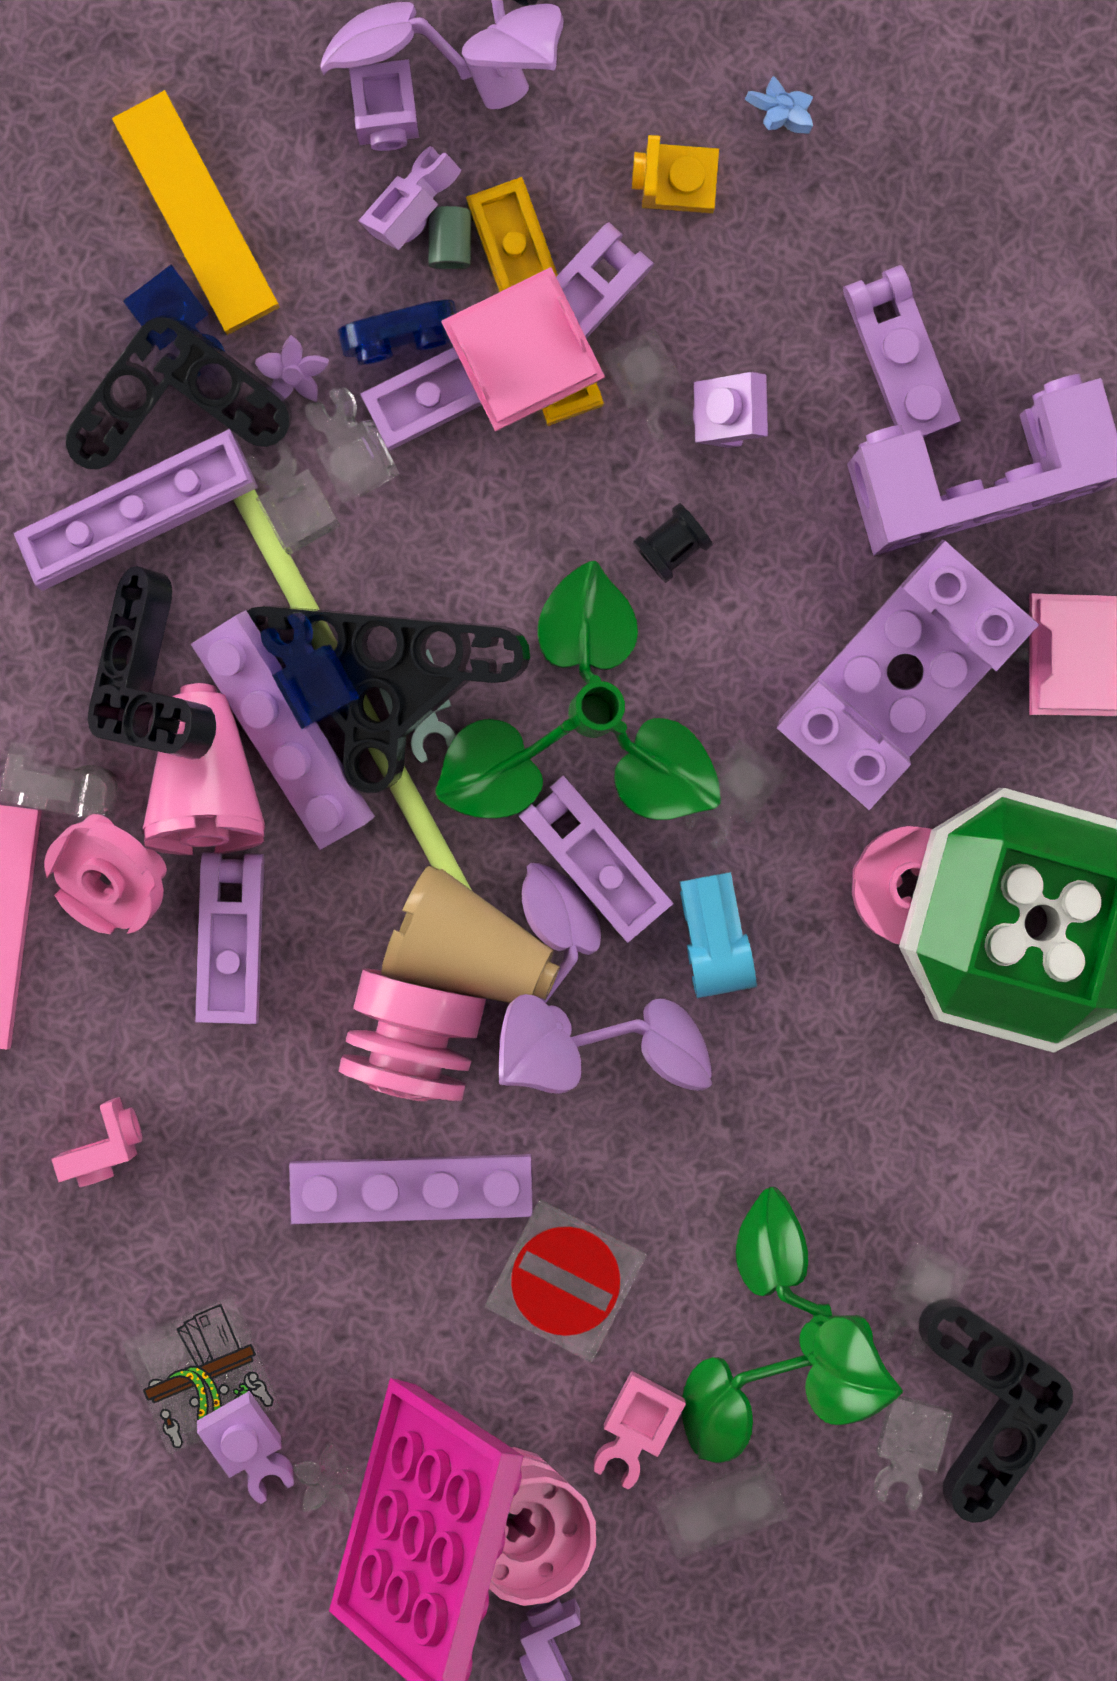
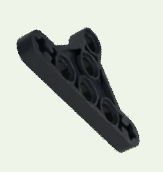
(408, 677)

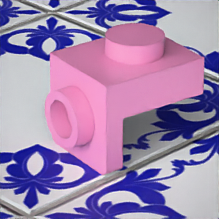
(94, 1161)

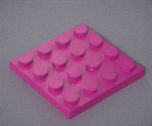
(425, 1536)

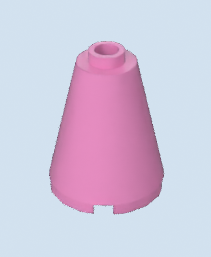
(208, 797)

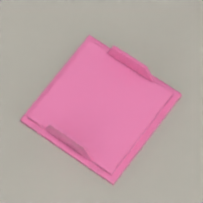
(523, 349)
(1073, 655)

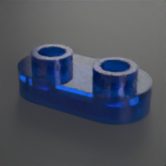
(374, 336)

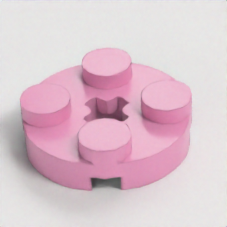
(99, 848)
(878, 877)

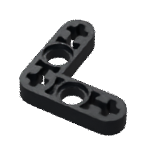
(183, 375)
(140, 621)
(1014, 1409)

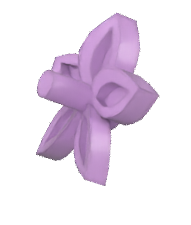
(292, 370)

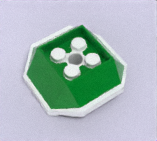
(970, 913)

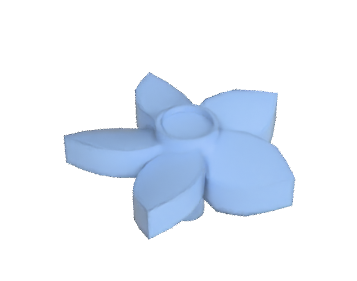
(783, 107)

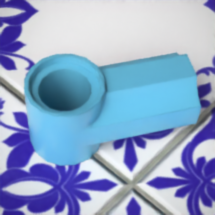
(718, 948)

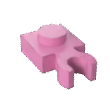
(640, 1420)

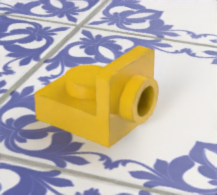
(676, 176)

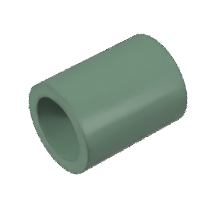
(449, 238)

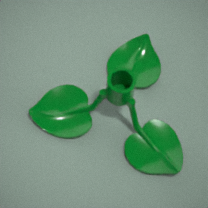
(665, 766)
(846, 1369)

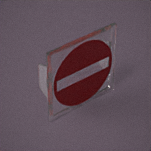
(565, 1280)

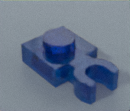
(168, 295)
(312, 679)

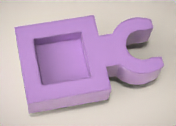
(406, 203)
(246, 1439)

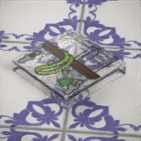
(197, 1367)

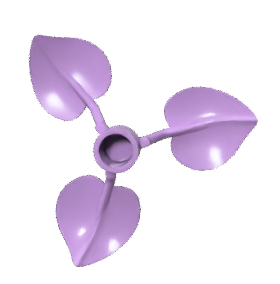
(492, 57)
(536, 1036)

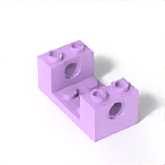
(1071, 454)
(865, 725)

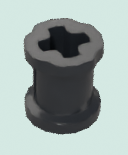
(673, 542)

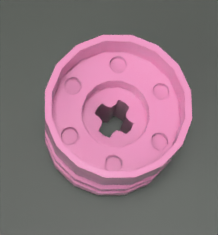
(411, 1038)
(547, 1540)

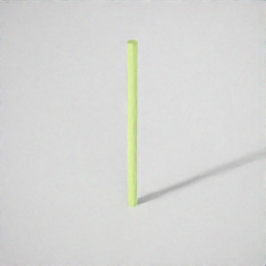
(300, 597)

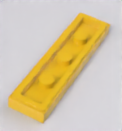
(195, 212)
(515, 253)

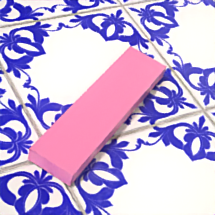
(17, 860)

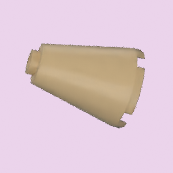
(465, 945)

